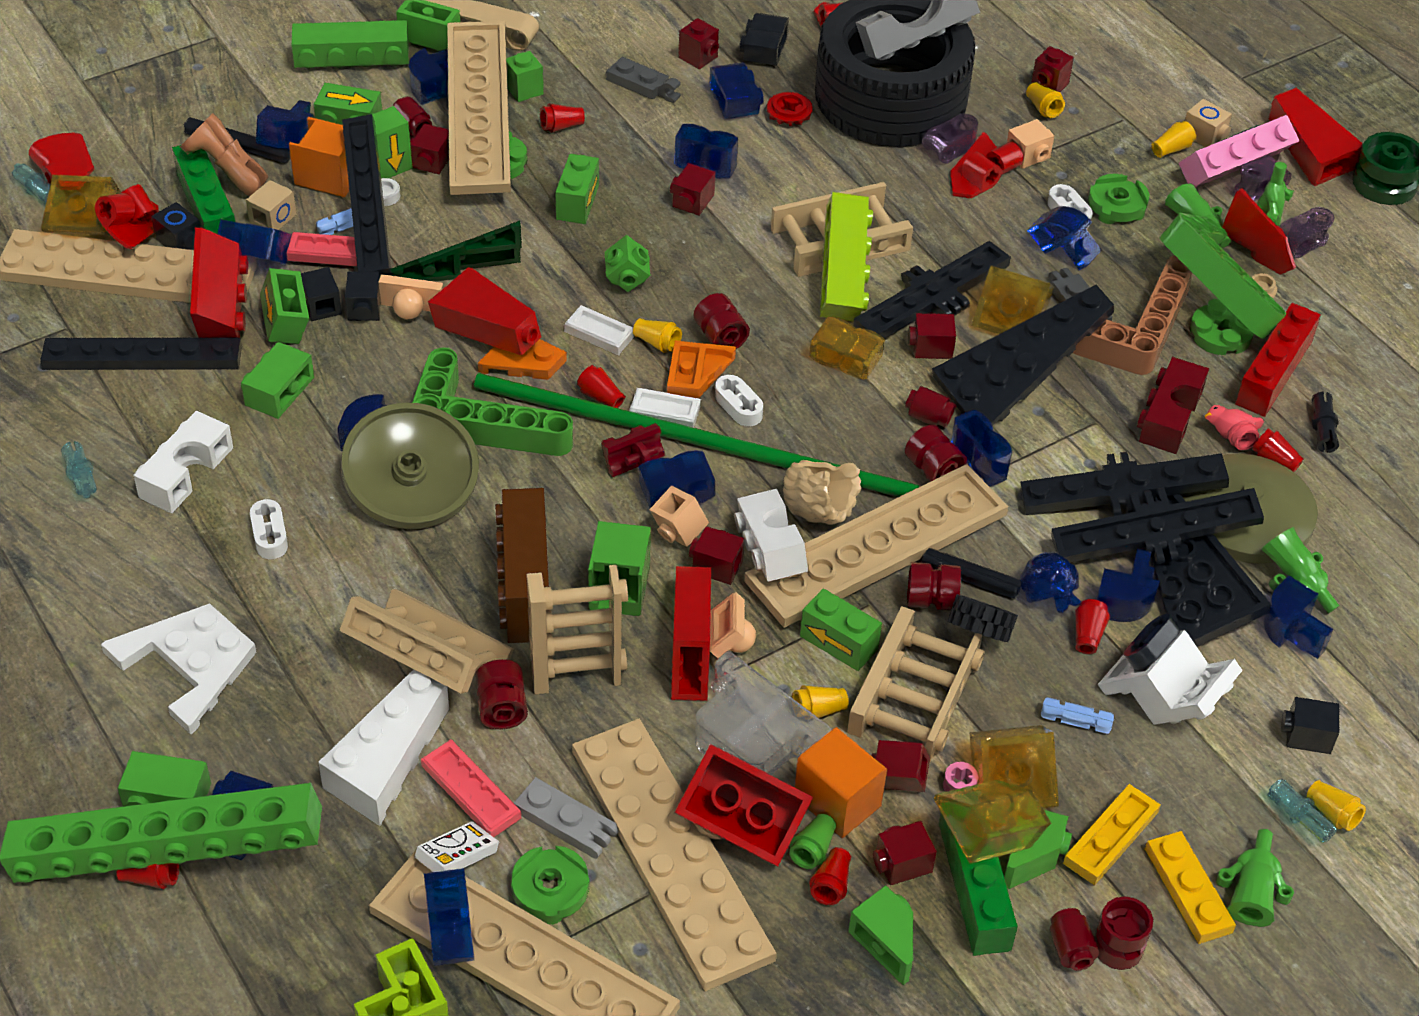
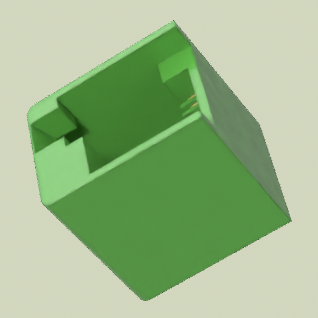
(628, 549)

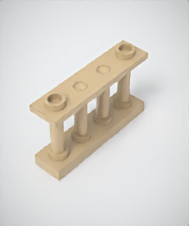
(808, 258)
(543, 622)
(423, 638)
(892, 659)

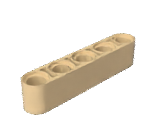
(519, 26)

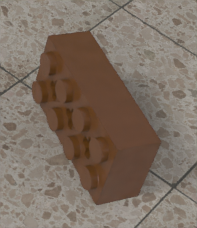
(525, 552)

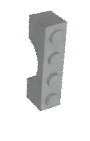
(884, 34)

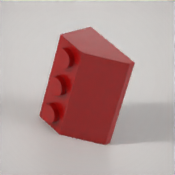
(218, 286)
(744, 805)

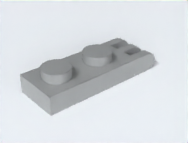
(566, 818)

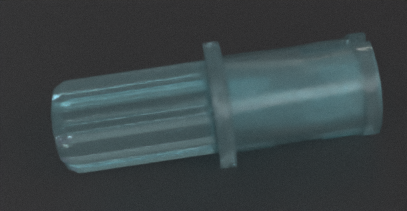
(34, 182)
(79, 469)
(1301, 810)

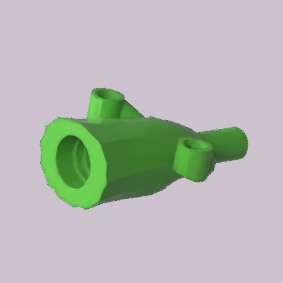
(1275, 194)
(1188, 201)
(1301, 564)
(1255, 888)

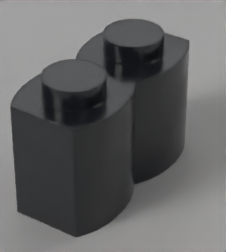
(764, 38)

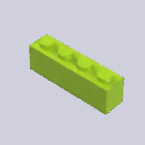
(845, 256)

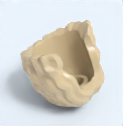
(821, 490)

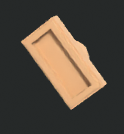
(407, 295)
(729, 627)

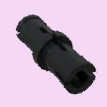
(1325, 422)

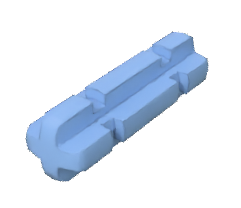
(338, 222)
(1077, 715)

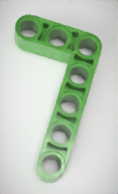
(1196, 245)
(492, 422)

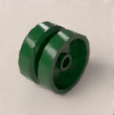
(1388, 168)

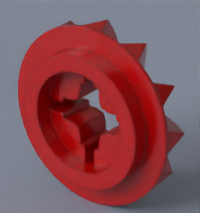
(798, 108)

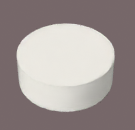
(391, 191)

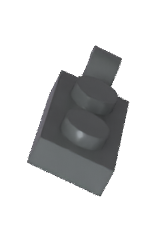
(643, 80)

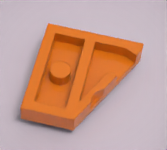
(538, 361)
(697, 367)

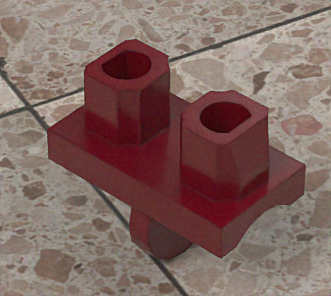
(632, 449)

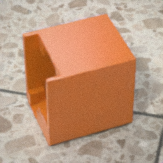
(321, 158)
(841, 780)

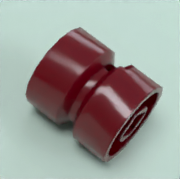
(721, 321)
(933, 452)
(933, 585)
(501, 694)
(1123, 932)

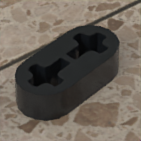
(1152, 642)

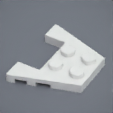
(199, 647)

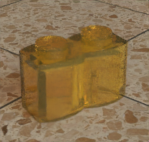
(847, 347)

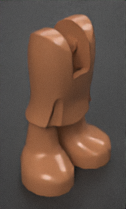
(228, 155)

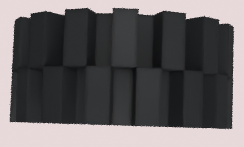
(982, 618)

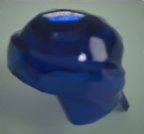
(1050, 577)

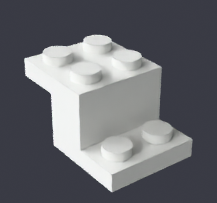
(1176, 684)

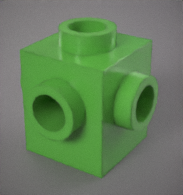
(627, 263)

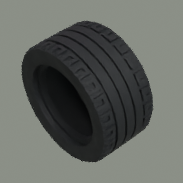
(884, 104)

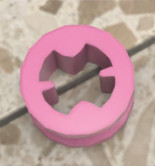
(960, 771)

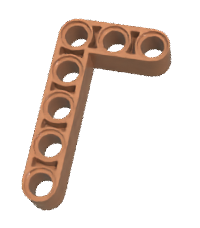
(1140, 348)

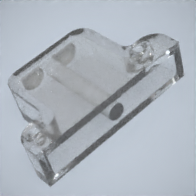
(754, 718)

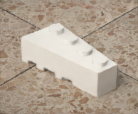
(384, 746)

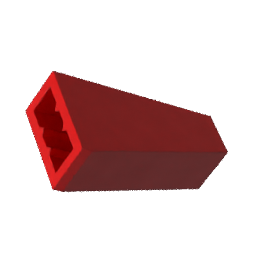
(1324, 145)
(484, 313)
(691, 633)

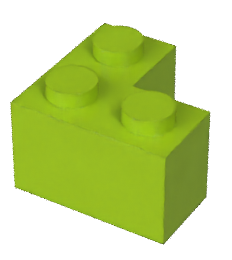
(406, 984)

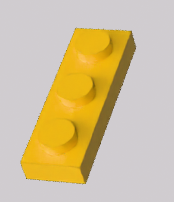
(1111, 834)
(1190, 887)

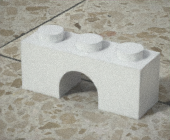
(164, 476)
(773, 543)

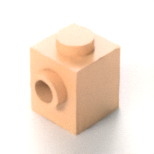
(1033, 140)
(678, 516)

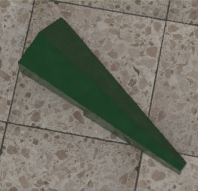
(486, 250)

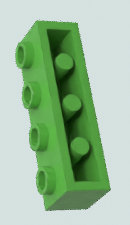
(350, 44)

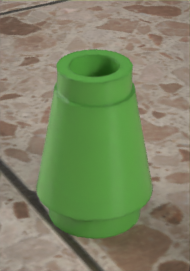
(812, 843)

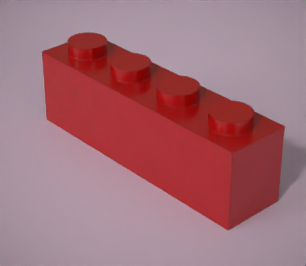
(1277, 359)

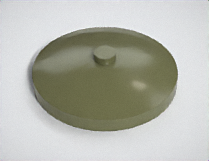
(410, 465)
(1283, 500)

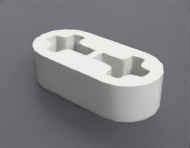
(1066, 196)
(734, 403)
(262, 530)

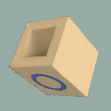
(1209, 122)
(271, 206)

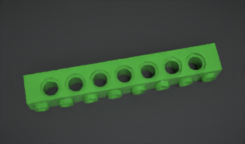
(161, 833)

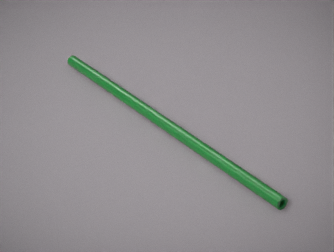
(673, 430)

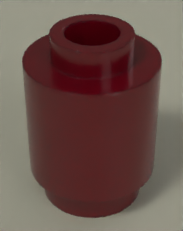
(413, 114)
(930, 407)
(1073, 939)

